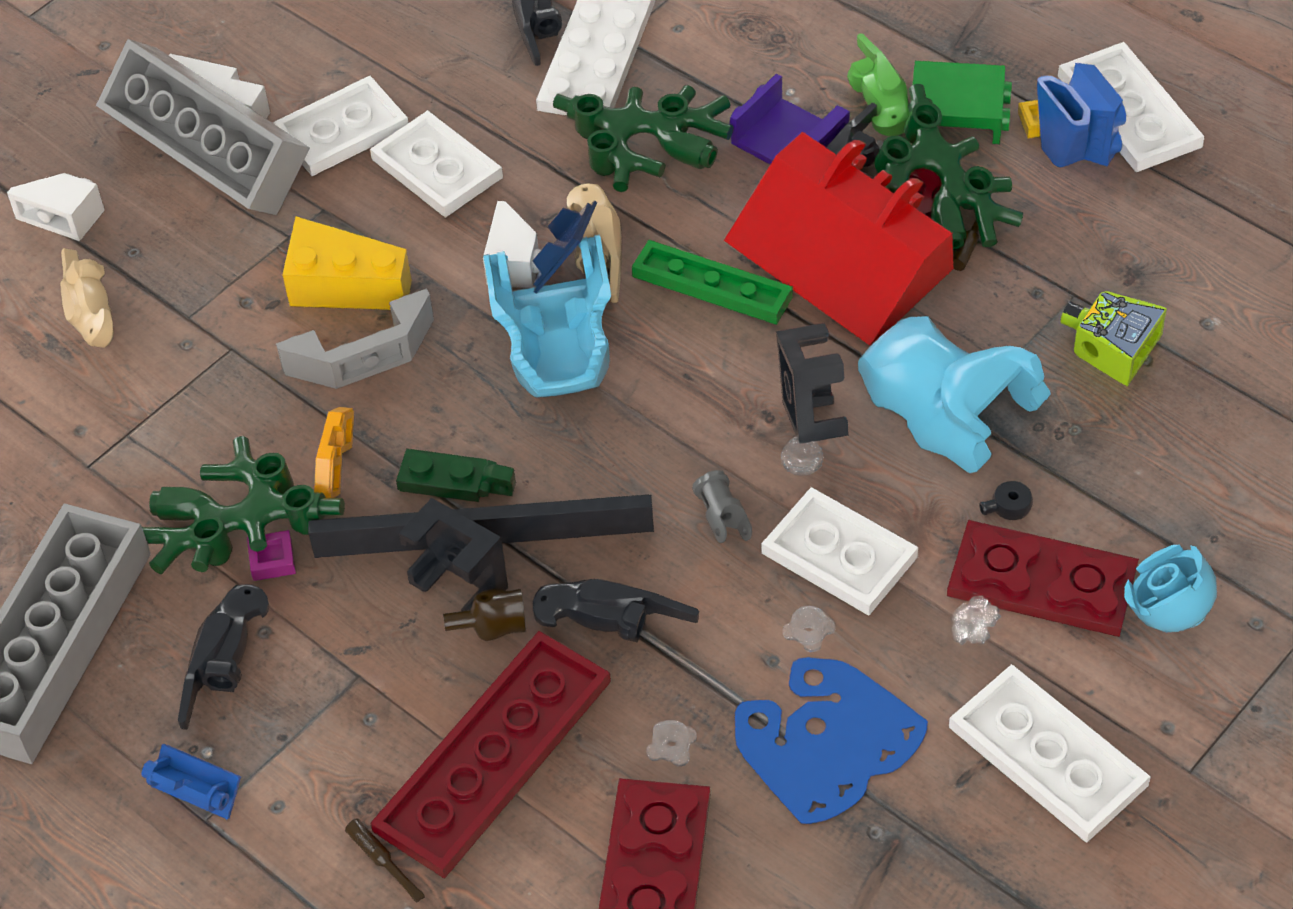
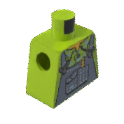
(1115, 333)

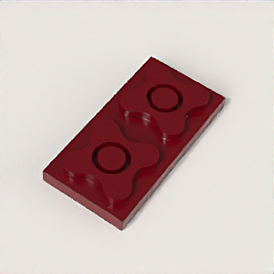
(1043, 577)
(655, 846)

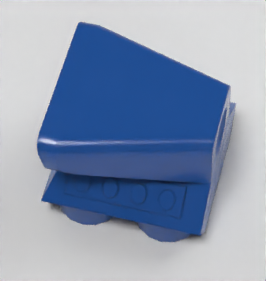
(1080, 117)

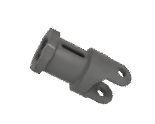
(721, 506)

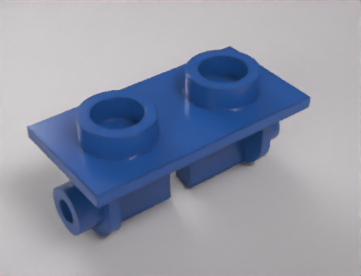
(193, 780)

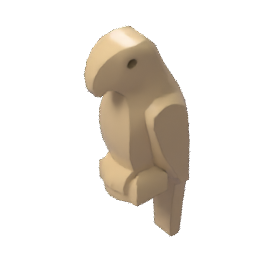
(603, 223)
(86, 299)

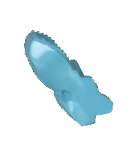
(558, 330)
(946, 388)

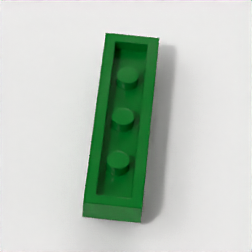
(712, 282)

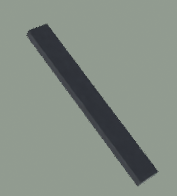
(509, 522)

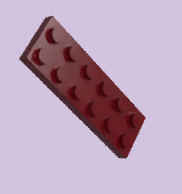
(490, 754)

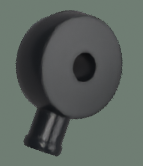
(1010, 501)

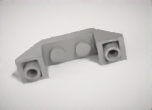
(306, 359)

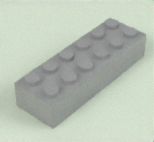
(202, 127)
(60, 619)

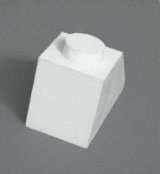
(58, 204)
(518, 241)

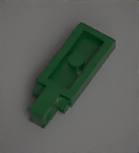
(453, 476)

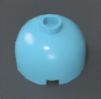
(1173, 589)

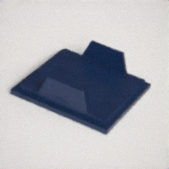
(568, 230)

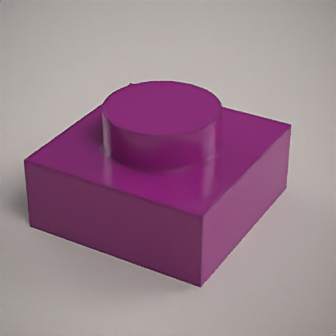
(275, 559)

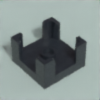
(808, 383)
(454, 546)

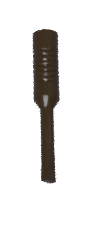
(963, 254)
(380, 855)

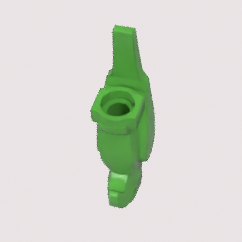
(880, 85)

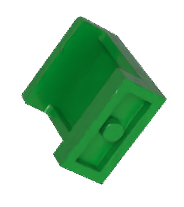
(967, 94)

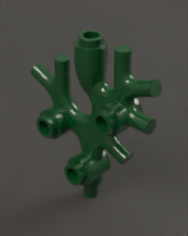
(611, 128)
(958, 187)
(269, 499)

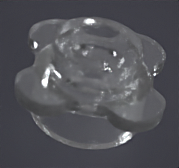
(809, 618)
(667, 732)

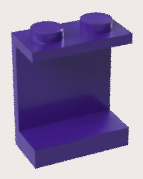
(770, 123)

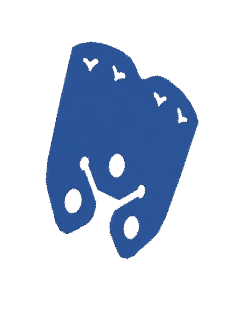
(846, 751)

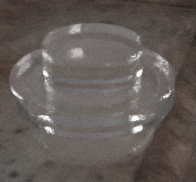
(801, 458)

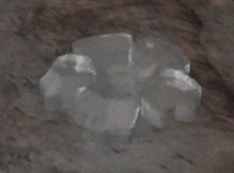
(972, 620)

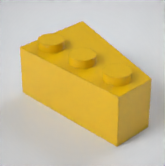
(343, 269)

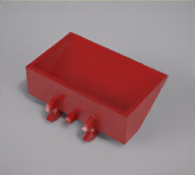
(843, 236)

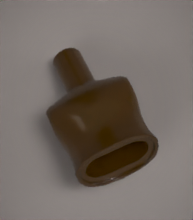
(491, 615)

